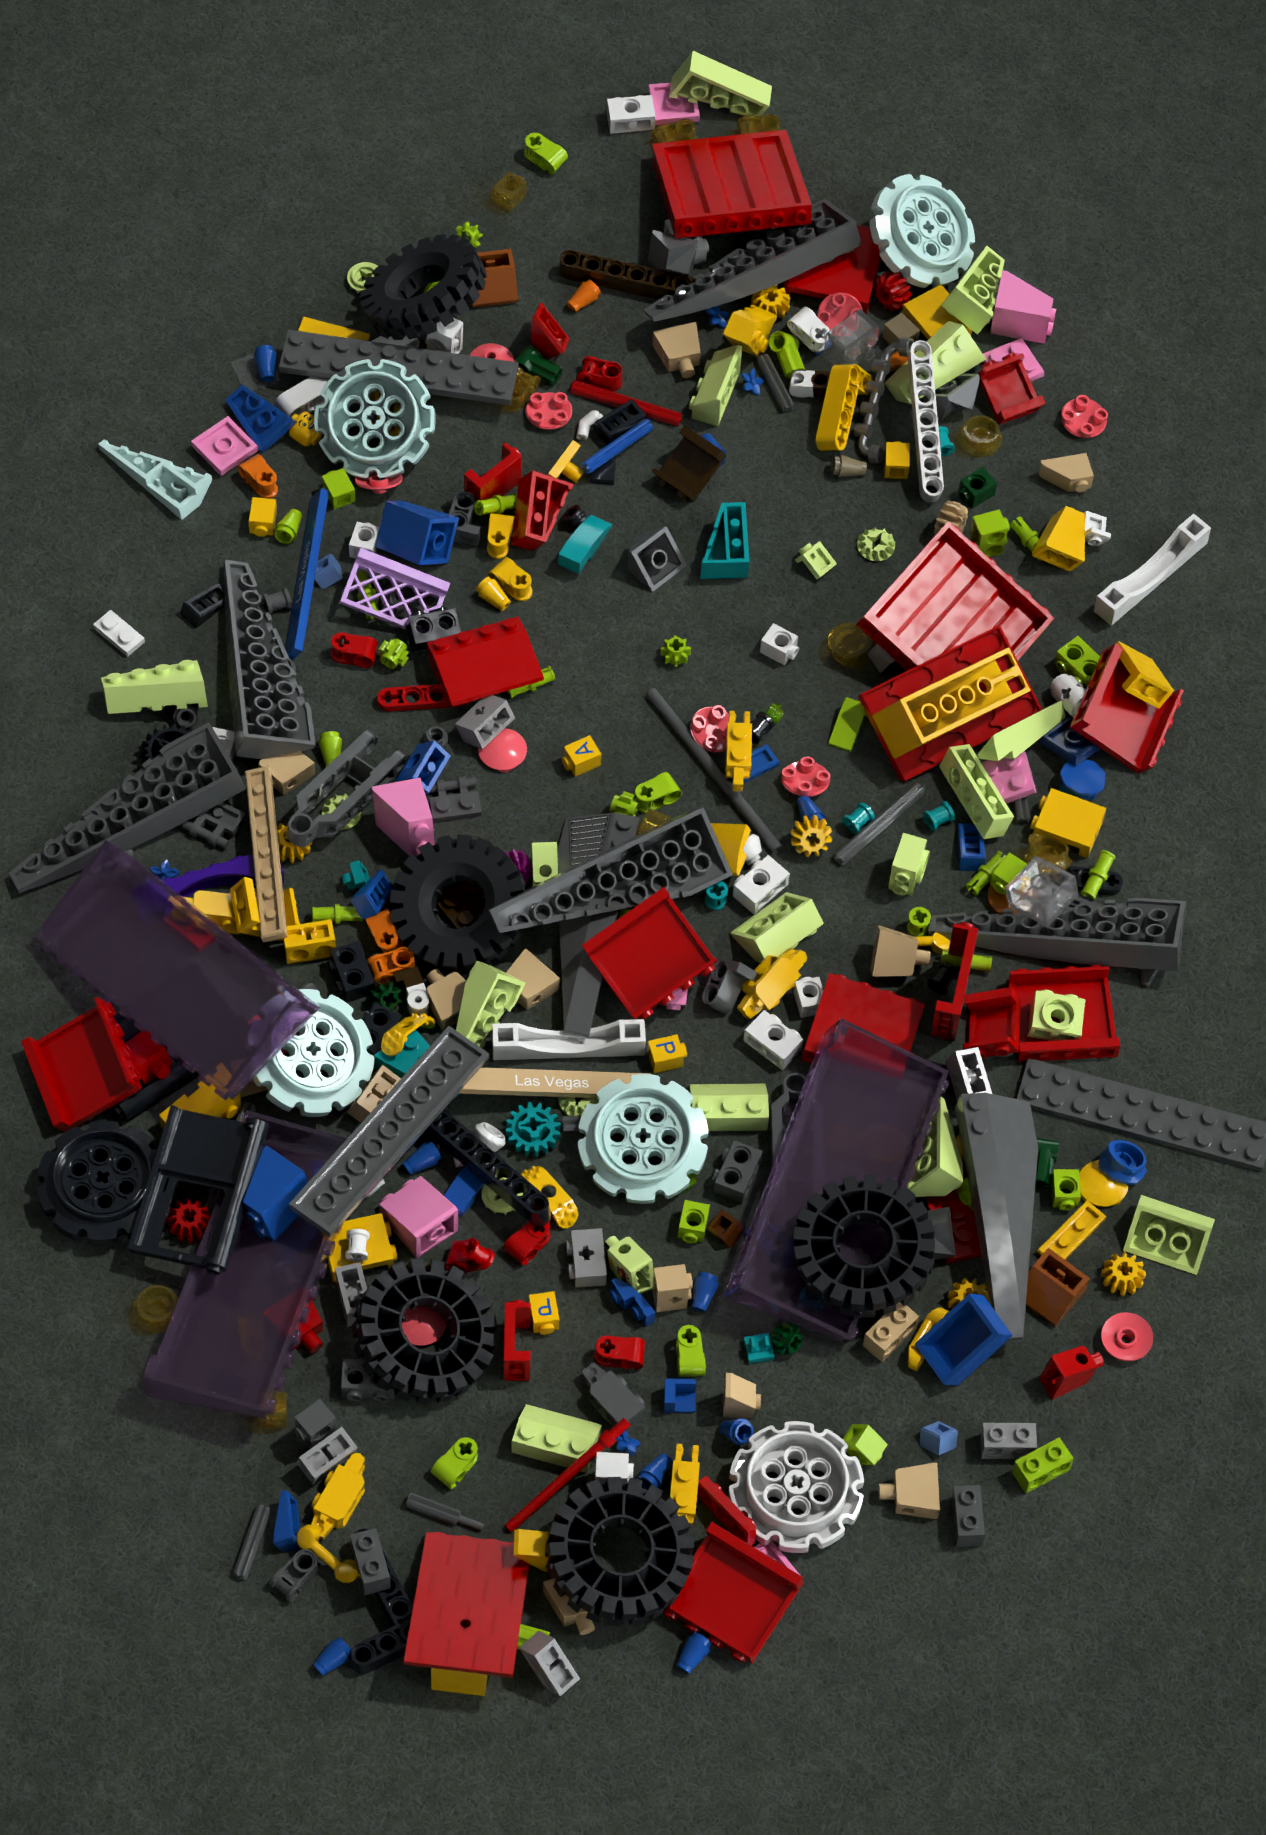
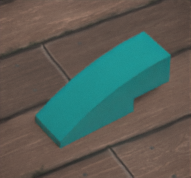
(583, 543)

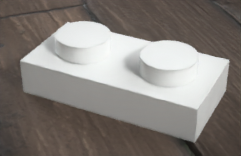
(119, 633)

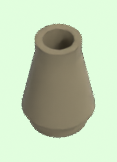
(846, 466)

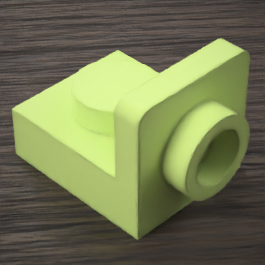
(816, 559)

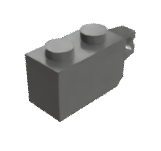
(612, 1397)

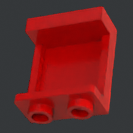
(1009, 389)
(497, 480)
(994, 1022)
(516, 1362)

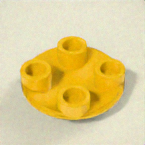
(1099, 1188)

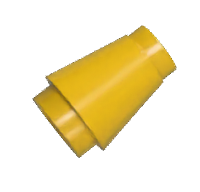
(493, 594)

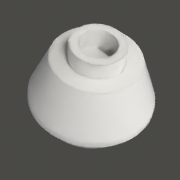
(752, 849)
(490, 1136)

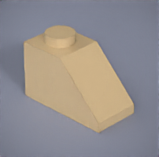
(1068, 472)
(740, 1397)

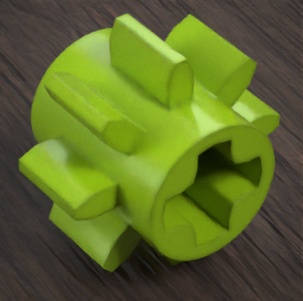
(471, 231)
(675, 651)
(393, 653)
(624, 804)

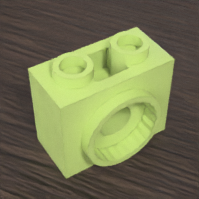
(908, 864)
(1066, 1008)

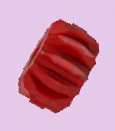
(892, 290)
(188, 1229)

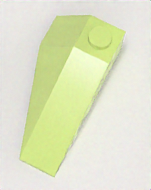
(485, 999)
(940, 1165)

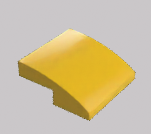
(732, 841)

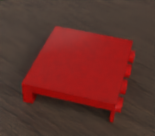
(847, 273)
(1120, 721)
(649, 955)
(866, 1007)
(948, 1014)
(1098, 1027)
(83, 1067)
(734, 1594)

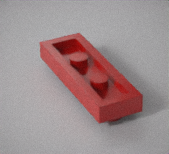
(726, 1511)

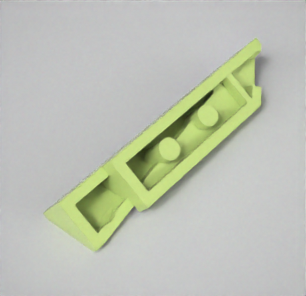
(1020, 736)

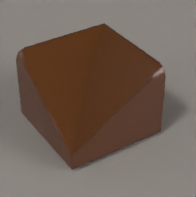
(726, 1228)

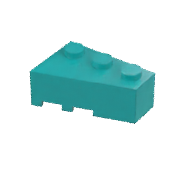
(728, 546)
(401, 1063)

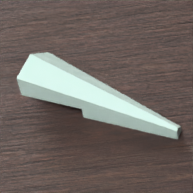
(173, 486)

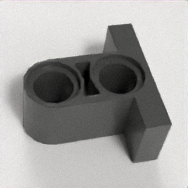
(467, 532)
(726, 984)

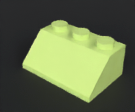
(717, 385)
(778, 926)
(732, 1106)
(1168, 1234)
(553, 1436)

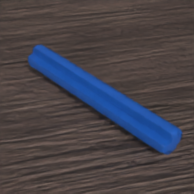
(617, 446)

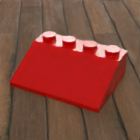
(484, 661)

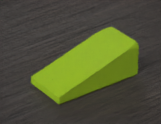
(847, 725)

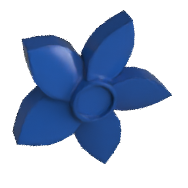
(717, 317)
(751, 383)
(165, 871)
(627, 1444)

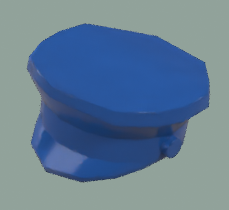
(1082, 780)
(1123, 1162)

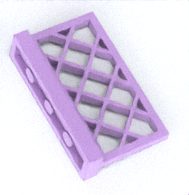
(395, 573)

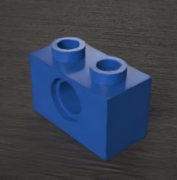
(425, 763)

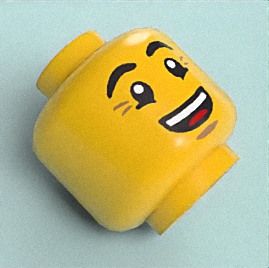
(304, 429)

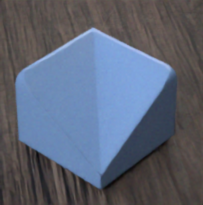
(328, 571)
(938, 1438)

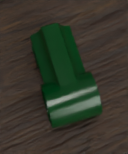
(534, 364)
(1045, 1161)

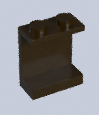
(690, 465)

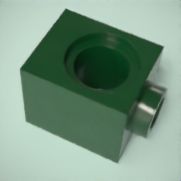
(977, 480)

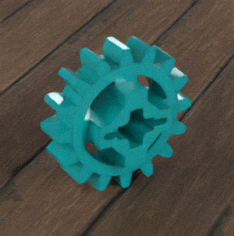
(522, 1134)

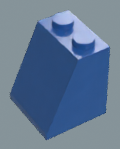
(416, 533)
(270, 1192)

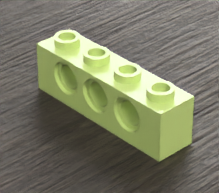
(976, 791)

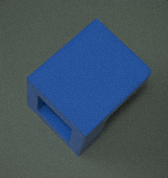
(679, 1396)

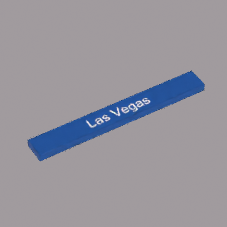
(306, 573)

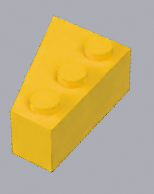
(750, 329)
(206, 1102)

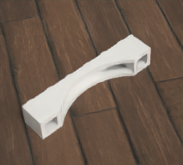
(1127, 592)
(519, 1041)

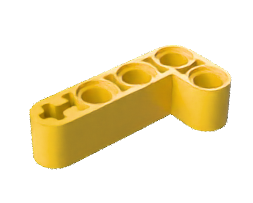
(843, 386)

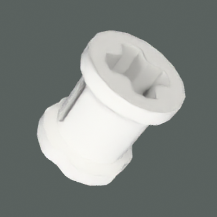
(357, 1245)

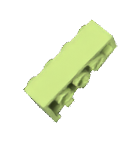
(720, 86)
(975, 292)
(951, 356)
(155, 688)

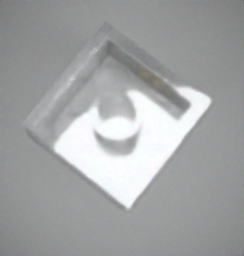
(851, 341)
(1041, 891)

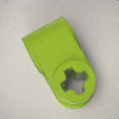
(546, 154)
(657, 793)
(690, 1355)
(453, 1465)

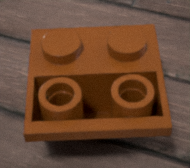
(500, 280)
(1054, 1287)

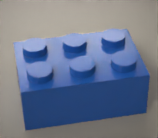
(963, 1339)

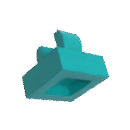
(357, 877)
(758, 1348)

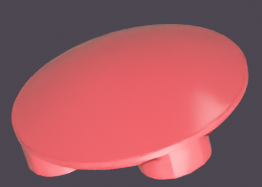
(837, 308)
(549, 410)
(1084, 417)
(710, 728)
(504, 751)
(805, 777)
(423, 1326)

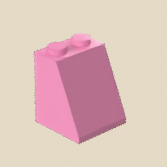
(1022, 310)
(404, 814)
(419, 1215)

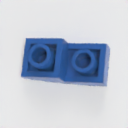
(464, 1190)
(627, 1296)

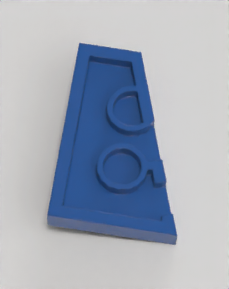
(259, 417)

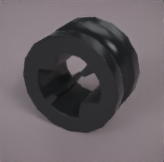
(574, 516)

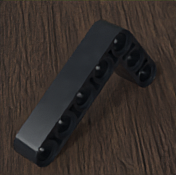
(393, 1635)

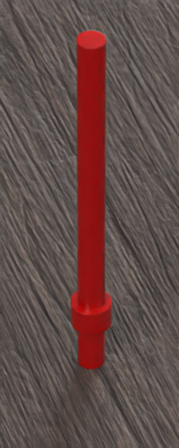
(607, 1439)

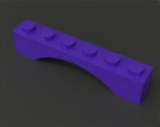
(215, 875)

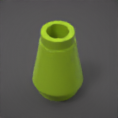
(288, 527)
(330, 746)

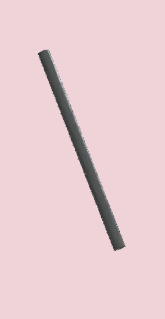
(714, 771)

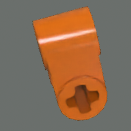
(259, 476)
(384, 931)
(390, 964)

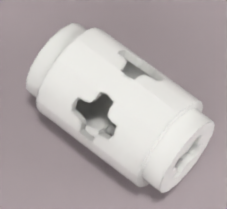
(1068, 690)

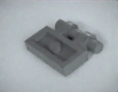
(457, 805)
(222, 817)

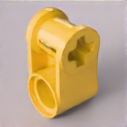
(499, 535)
(512, 579)

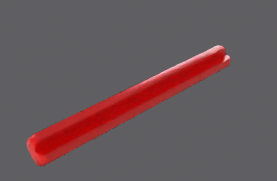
(616, 400)

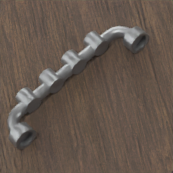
(876, 389)

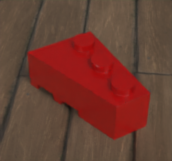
(536, 508)

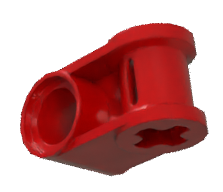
(601, 373)
(355, 650)
(527, 1243)
(469, 1256)
(622, 1352)

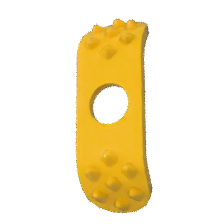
(394, 1039)
(561, 1205)

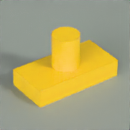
(564, 464)

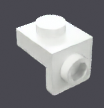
(1095, 529)

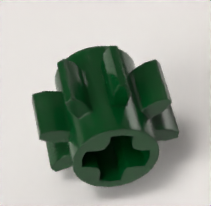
(385, 990)
(786, 1338)

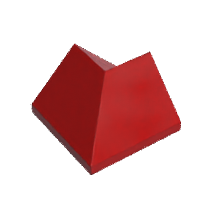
(547, 334)

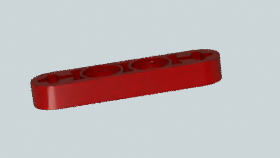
(421, 691)

